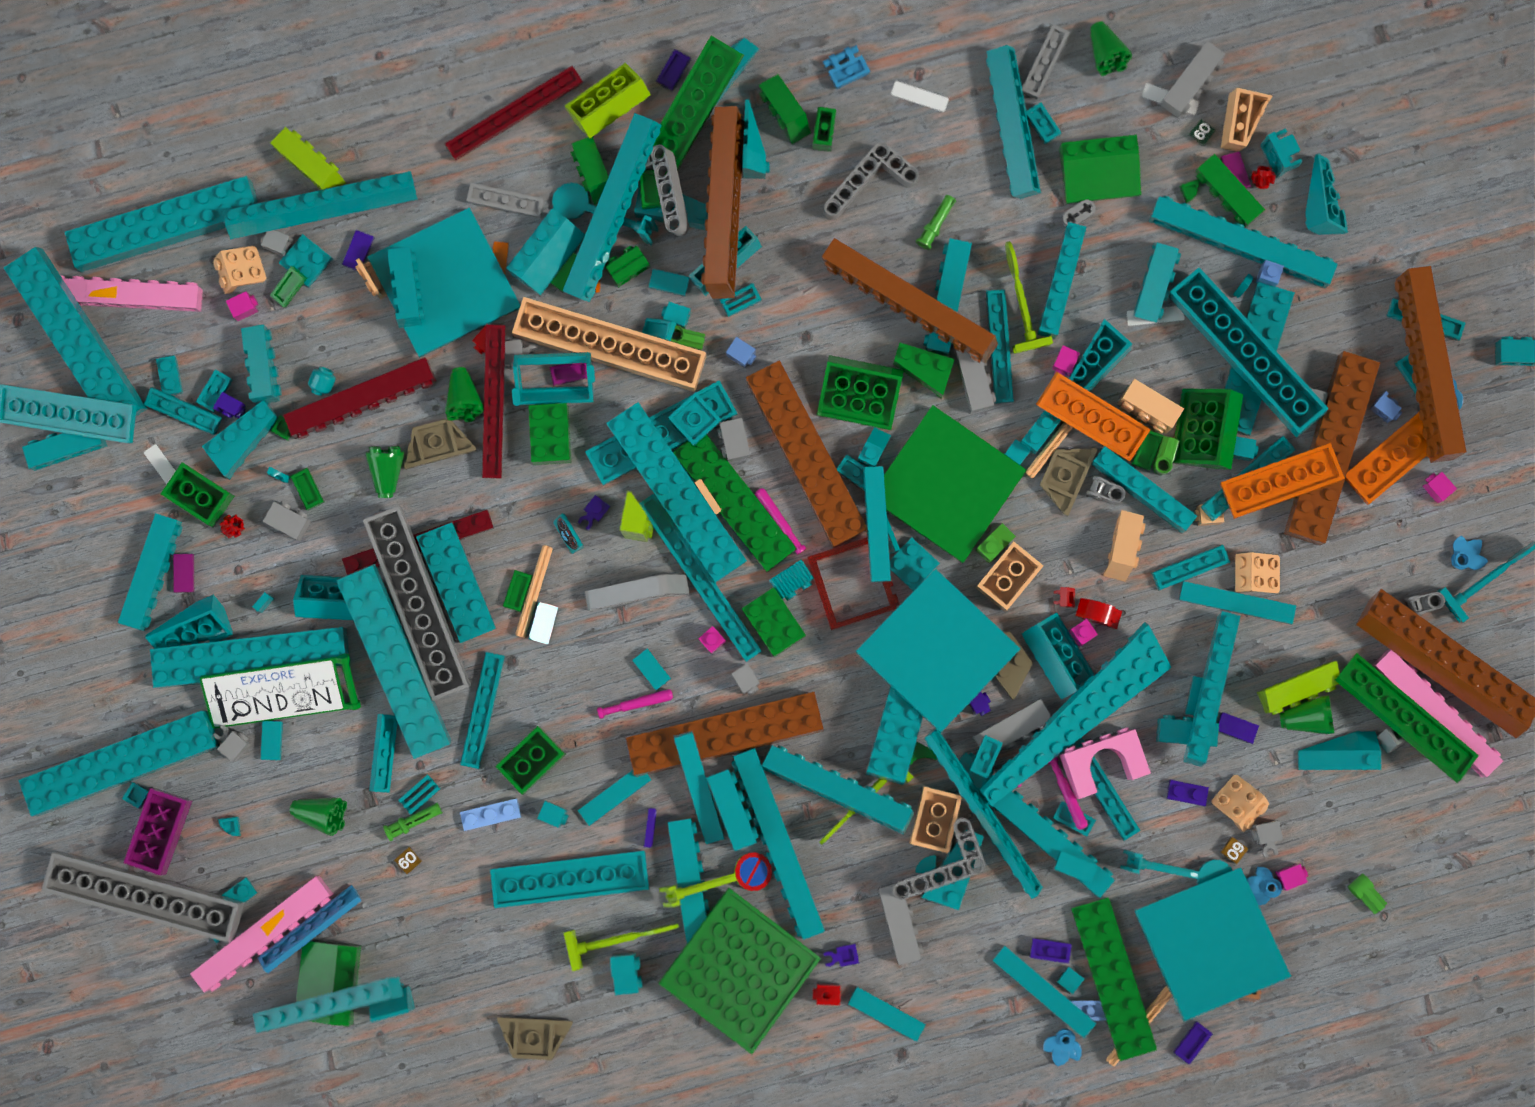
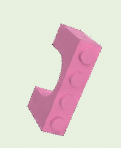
(1077, 760)

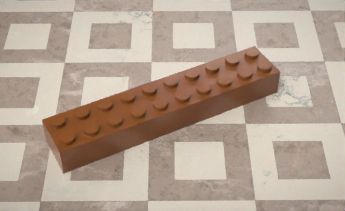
(723, 202)
(910, 301)
(1430, 365)
(1340, 425)
(806, 454)
(1448, 663)
(727, 733)

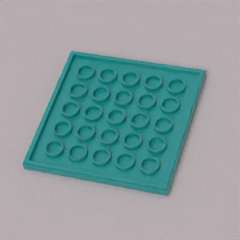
(457, 281)
(938, 650)
(1212, 944)

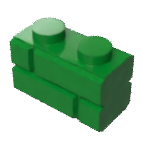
(824, 129)
(627, 265)

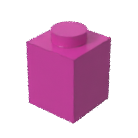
(242, 305)
(1065, 361)
(1439, 486)
(1083, 632)
(712, 640)
(1292, 876)

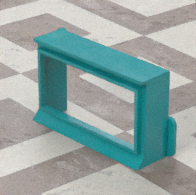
(552, 395)

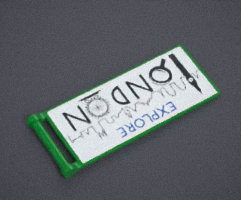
(278, 691)

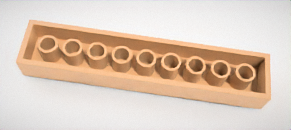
(609, 344)

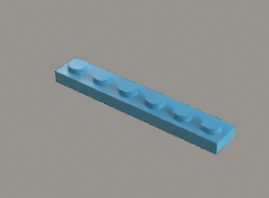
(309, 929)

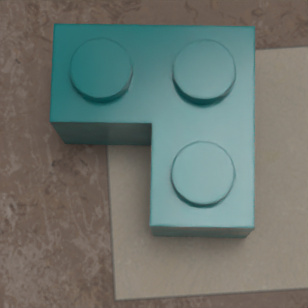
(625, 973)

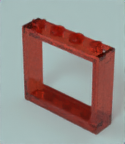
(892, 598)

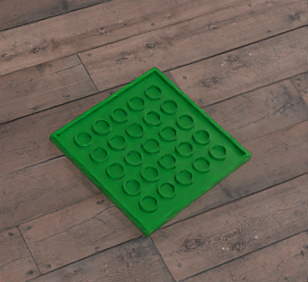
(949, 483)
(739, 970)

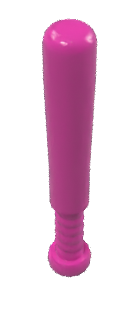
(772, 509)
(643, 701)
(1072, 804)

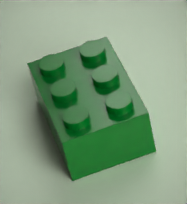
(550, 434)
(197, 494)
(773, 622)
(530, 760)

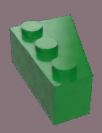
(785, 108)
(590, 167)
(925, 367)

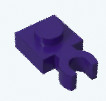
(595, 510)
(845, 955)

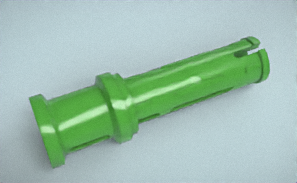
(932, 229)
(403, 825)

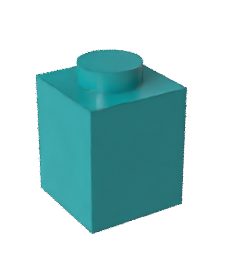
(677, 314)
(1245, 449)
(553, 814)

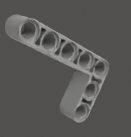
(865, 176)
(664, 184)
(637, 590)
(949, 878)

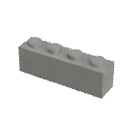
(1192, 79)
(975, 383)
(1017, 725)
(900, 924)

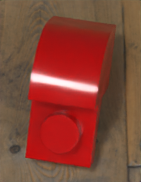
(1099, 613)

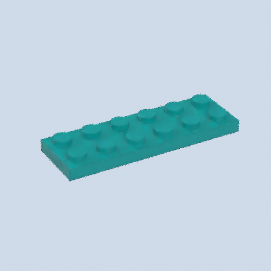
(456, 582)

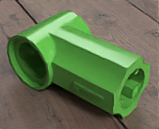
(689, 338)
(1166, 454)
(1363, 889)

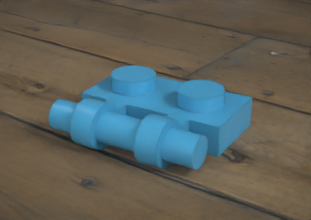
(849, 71)

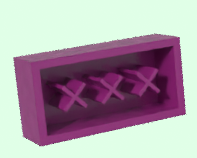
(157, 831)

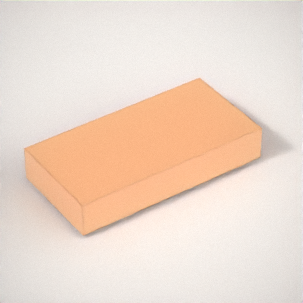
(707, 495)

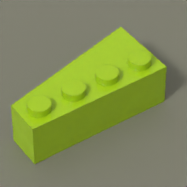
(308, 162)

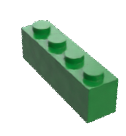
(1229, 190)

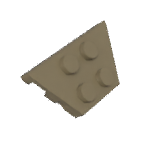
(436, 443)
(1066, 475)
(1015, 671)
(533, 1037)

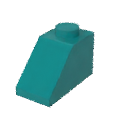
(873, 448)

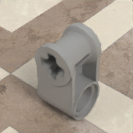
(1105, 490)
(1421, 603)

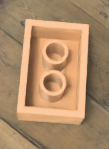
(1150, 407)
(1009, 576)
(935, 819)

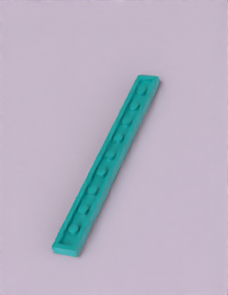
(700, 578)
(984, 813)

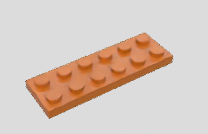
(1093, 416)
(1389, 461)
(1282, 481)

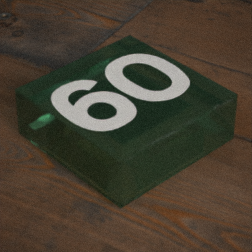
(1202, 132)

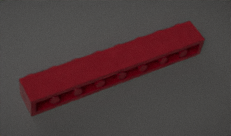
(360, 398)

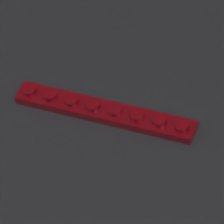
(513, 113)
(493, 401)
(464, 527)

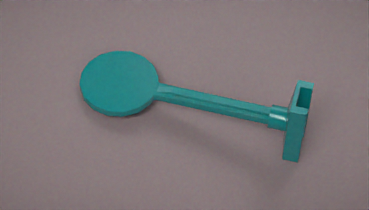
(573, 202)
(1454, 603)
(1208, 871)

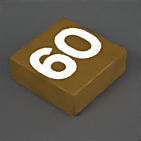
(1234, 850)
(408, 860)

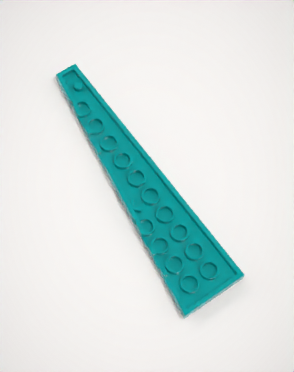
(1102, 694)

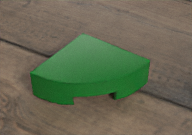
(1189, 190)
(281, 428)

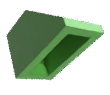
(995, 543)

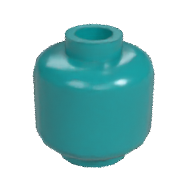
(321, 381)

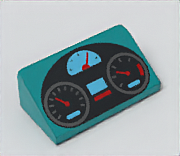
(568, 533)

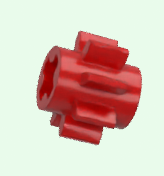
(1263, 177)
(232, 526)

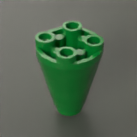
(1108, 50)
(462, 397)
(385, 469)
(1310, 716)
(321, 813)

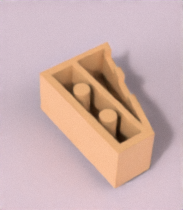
(1241, 117)
(1125, 545)

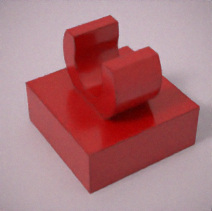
(1067, 597)

